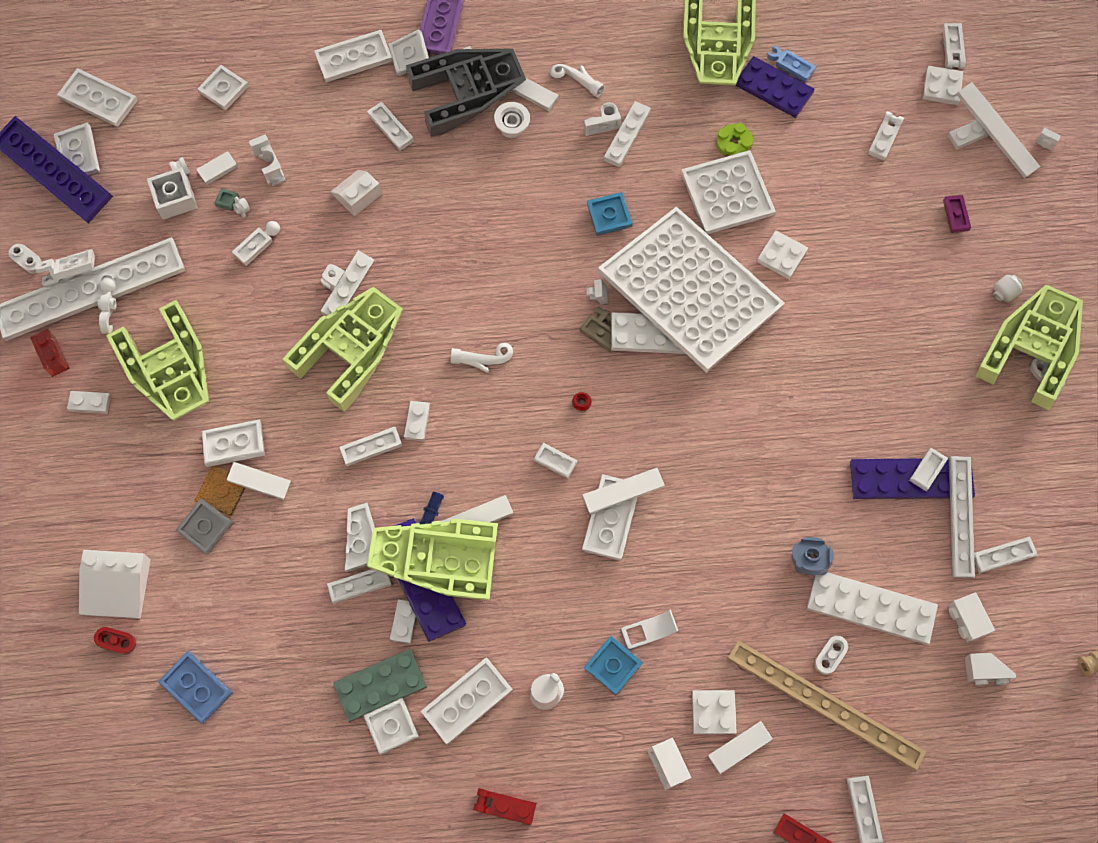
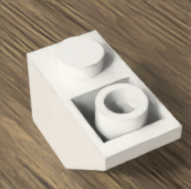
(987, 668)

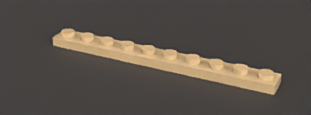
(827, 705)

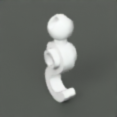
(106, 305)

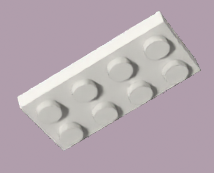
(353, 56)
(97, 97)
(639, 334)
(609, 527)
(466, 701)

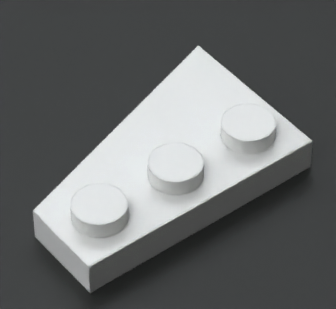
(359, 536)

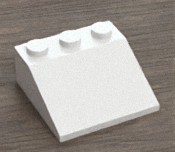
(112, 583)

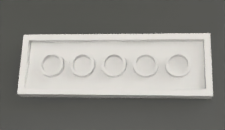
(873, 607)

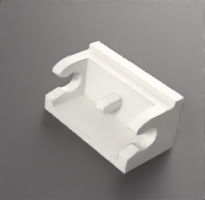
(668, 763)

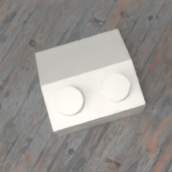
(357, 191)

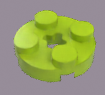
(734, 131)

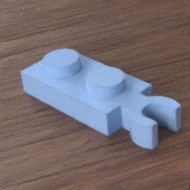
(792, 63)

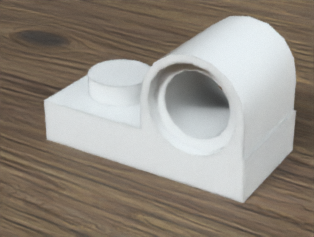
(604, 122)

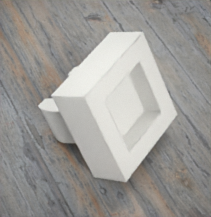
(598, 292)

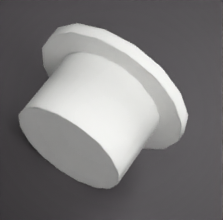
(512, 119)

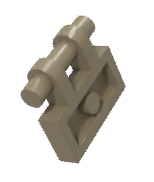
(597, 330)

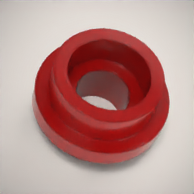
(581, 396)

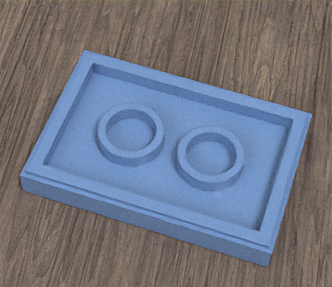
(195, 687)

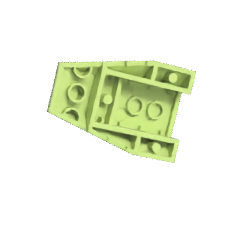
(439, 556)

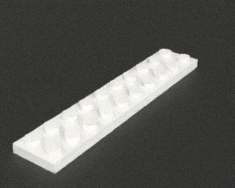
(83, 291)

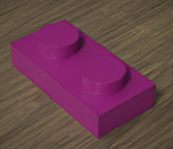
(957, 213)

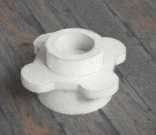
(241, 206)

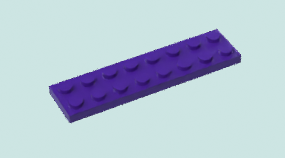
(53, 170)

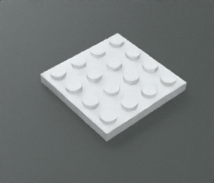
(728, 192)

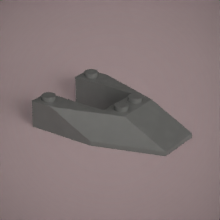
(476, 78)

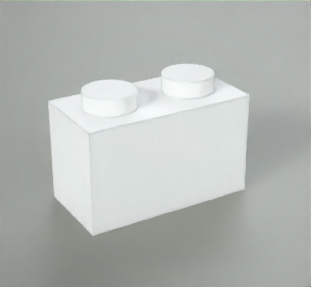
(970, 617)

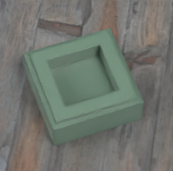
(226, 199)

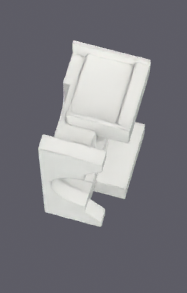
(262, 148)

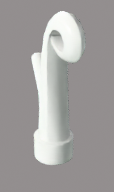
(594, 87)
(479, 360)

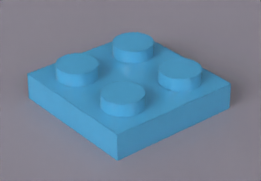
(609, 213)
(613, 665)

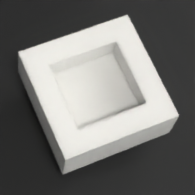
(1048, 139)

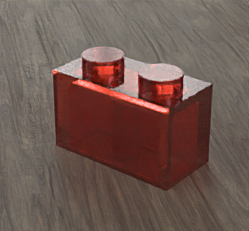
(49, 352)

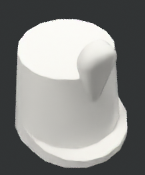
(546, 691)

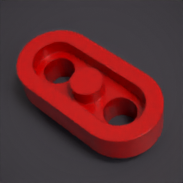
(115, 641)

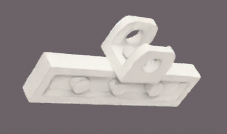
(344, 282)

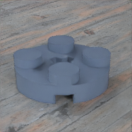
(811, 566)

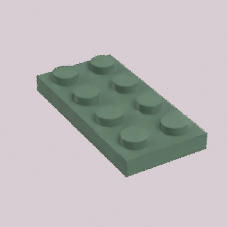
(379, 685)

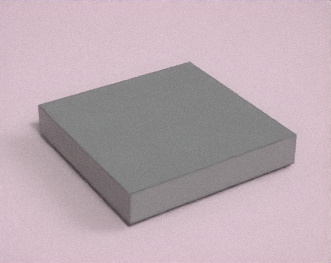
(204, 526)

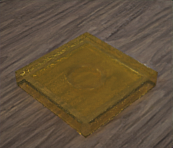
(220, 493)

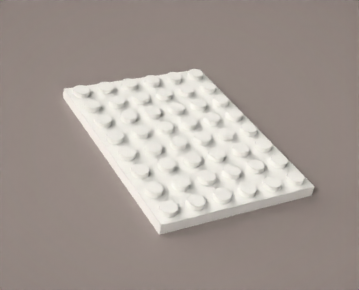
(691, 288)

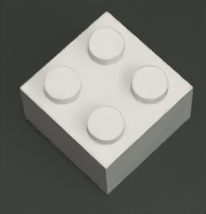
(172, 193)

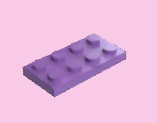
(440, 24)

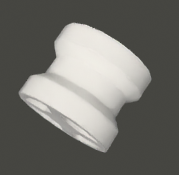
(178, 164)

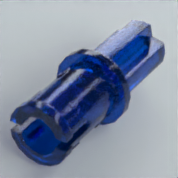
(432, 508)

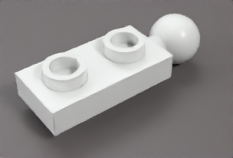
(256, 243)

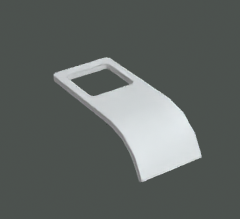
(654, 628)

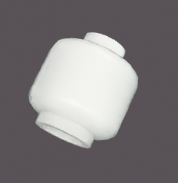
(1008, 288)

